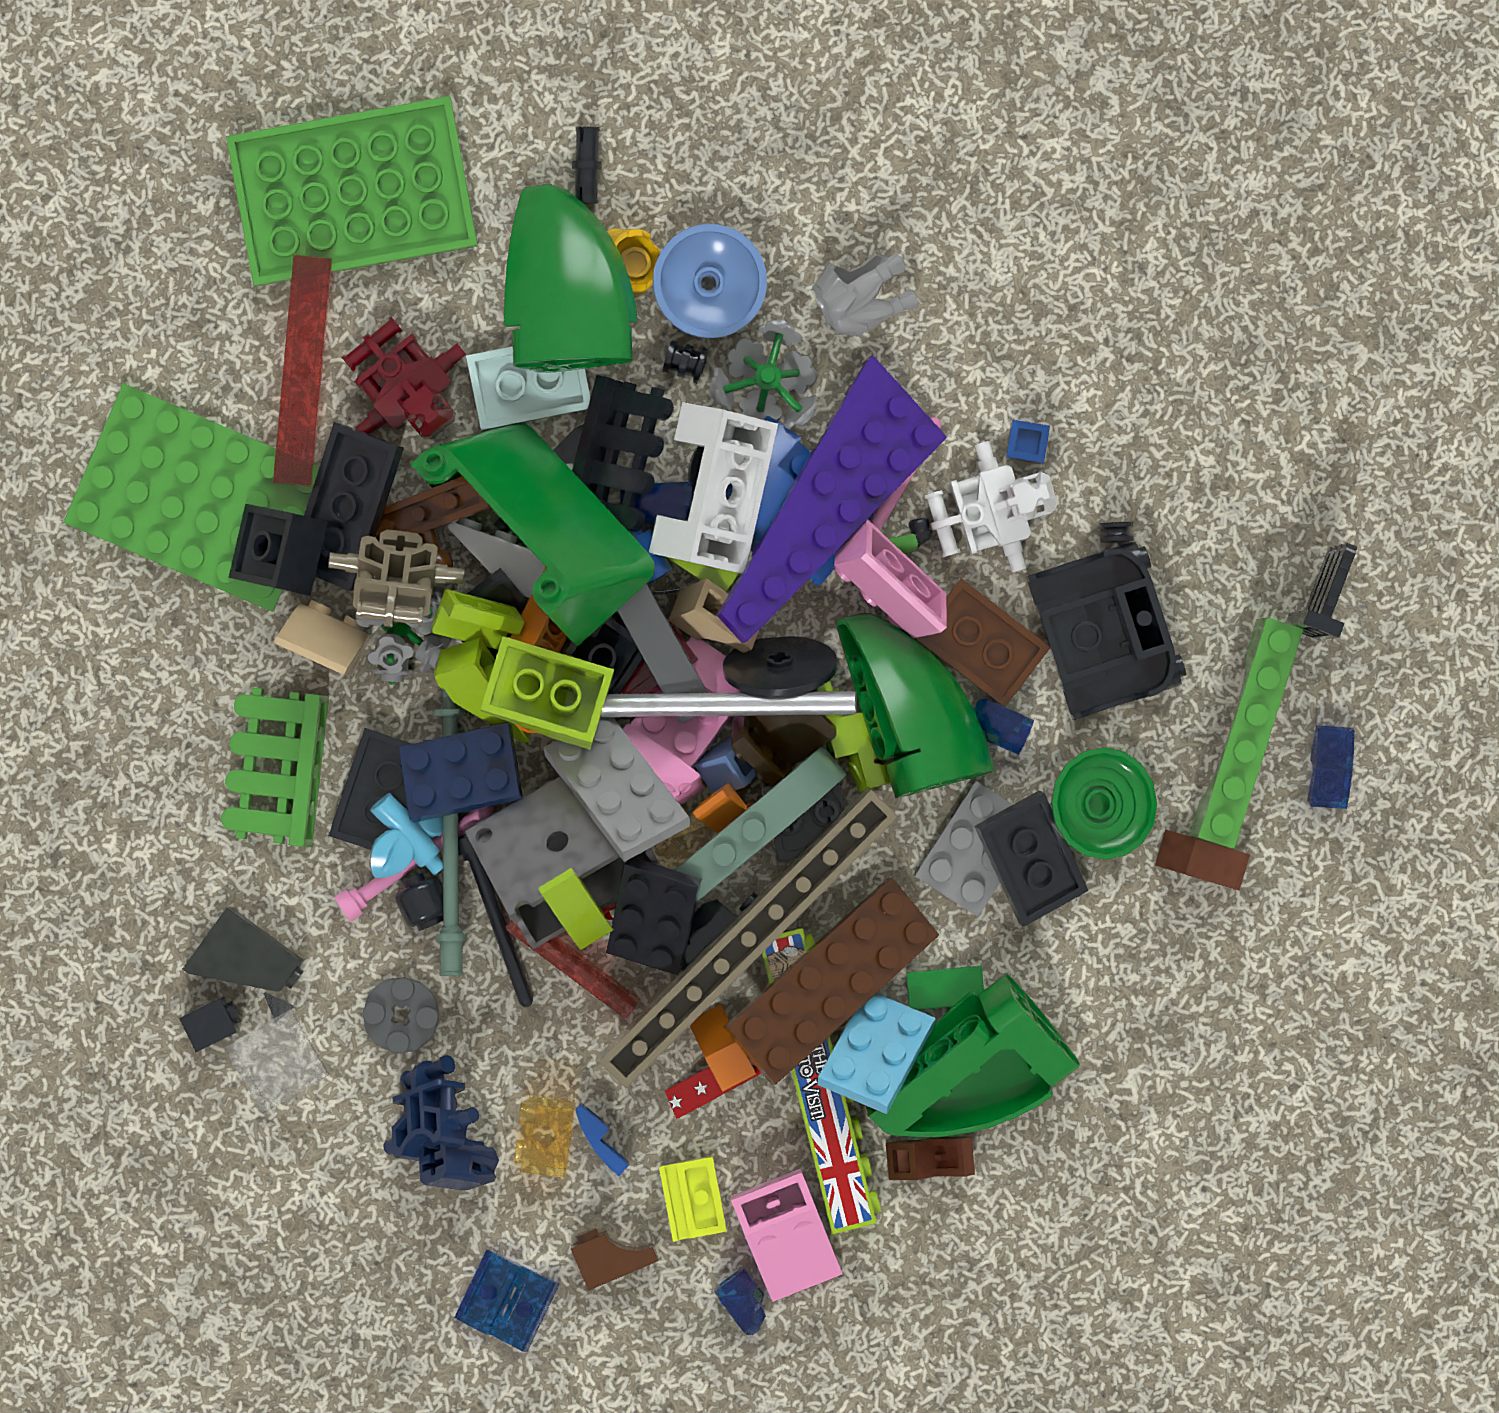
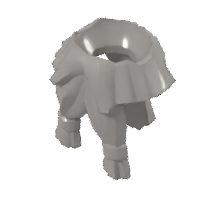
(850, 295)

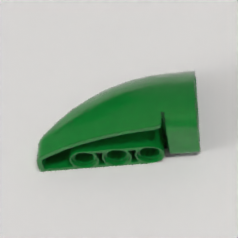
(565, 286)
(912, 708)
(980, 1066)

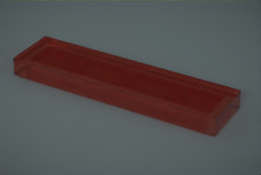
(583, 973)

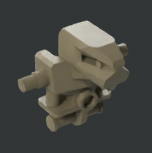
(395, 576)

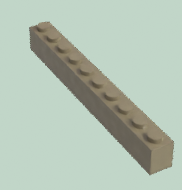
(746, 937)

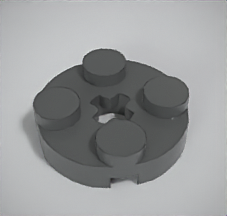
(379, 1011)

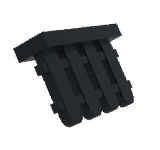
(606, 435)
(1317, 616)

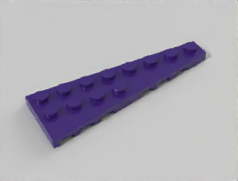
(851, 472)

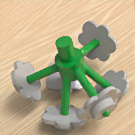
(790, 375)

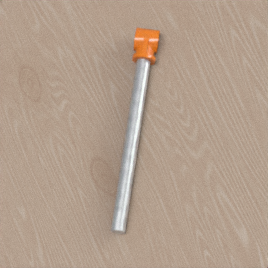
(726, 704)

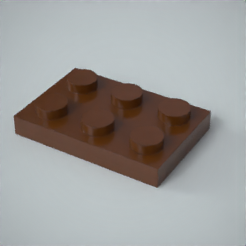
(985, 644)

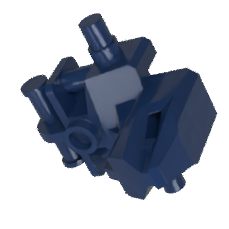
(436, 1132)

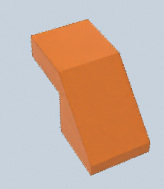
(721, 808)
(720, 1050)

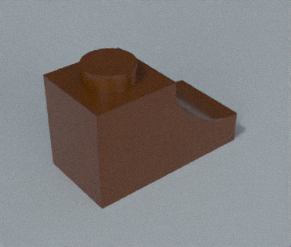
(605, 1260)

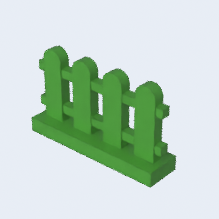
(302, 787)

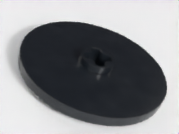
(780, 666)

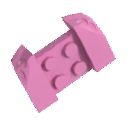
(675, 747)

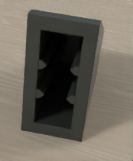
(244, 955)

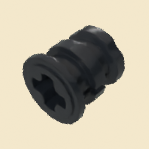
(685, 361)

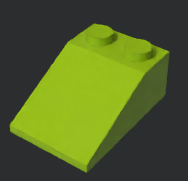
(547, 692)

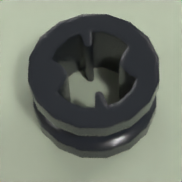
(1116, 532)

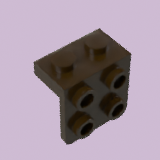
(778, 742)

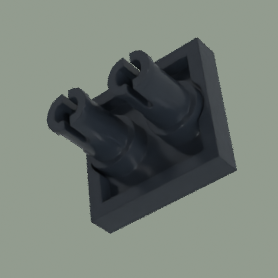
(809, 825)

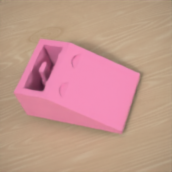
(786, 1235)

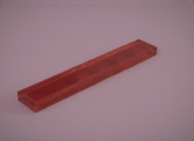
(302, 370)

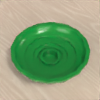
(1104, 803)

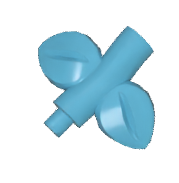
(404, 841)

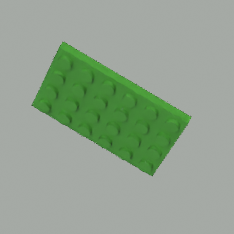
(353, 189)
(179, 490)

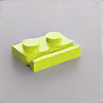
(692, 1198)

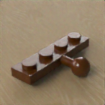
(433, 510)

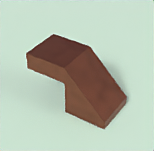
(1202, 859)
(930, 1158)

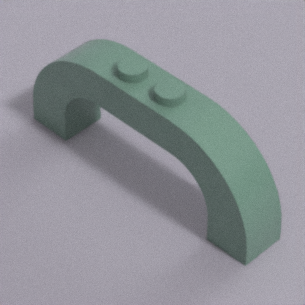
(763, 820)

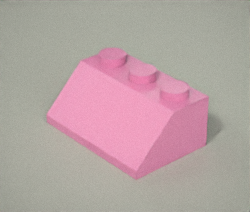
(892, 582)

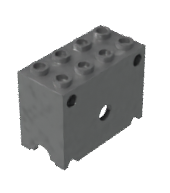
(538, 842)

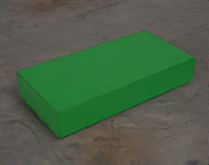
(942, 986)

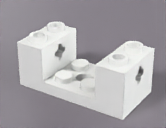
(734, 453)

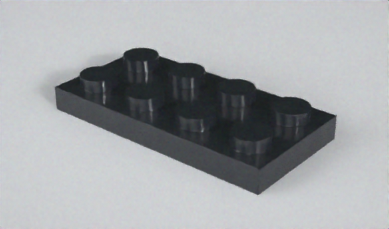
(351, 494)

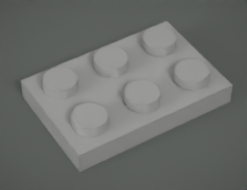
(958, 859)

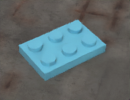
(876, 1052)

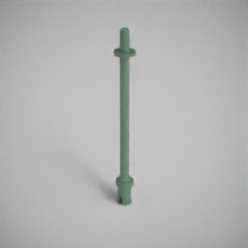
(451, 935)

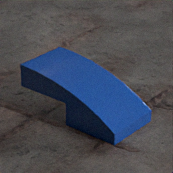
(594, 1129)

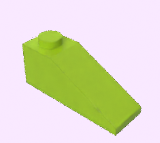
(464, 676)

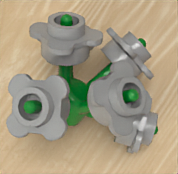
(392, 651)

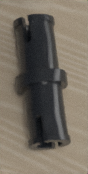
(587, 164)

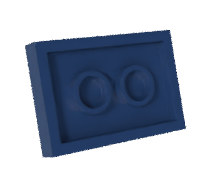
(460, 772)

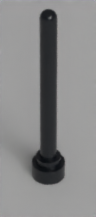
(498, 923)

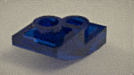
(1332, 767)

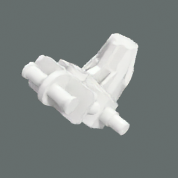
(993, 508)

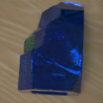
(1003, 726)
(742, 1300)

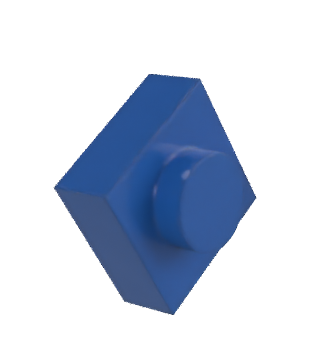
(1027, 441)

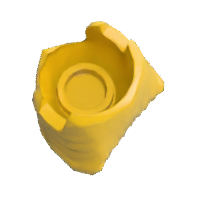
(638, 255)

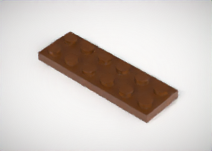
(831, 981)

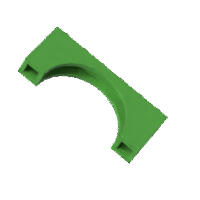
(1265, 678)

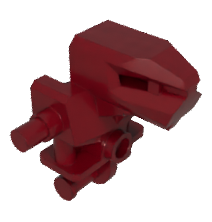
(404, 383)

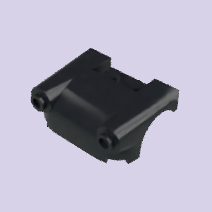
(1106, 630)

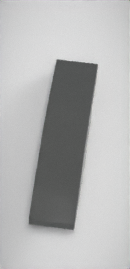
(660, 645)

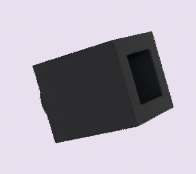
(211, 1023)

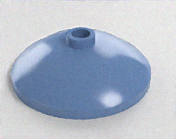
(714, 253)

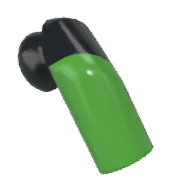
(919, 535)

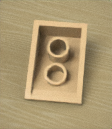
(324, 638)

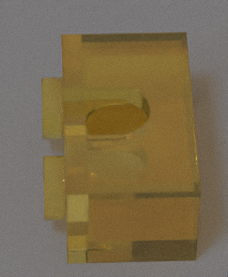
(557, 1115)

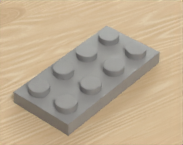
(619, 790)

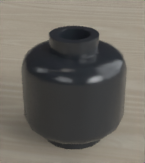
(421, 901)

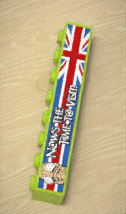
(827, 1116)

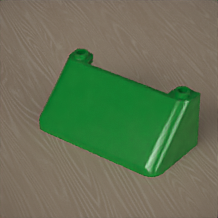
(586, 550)

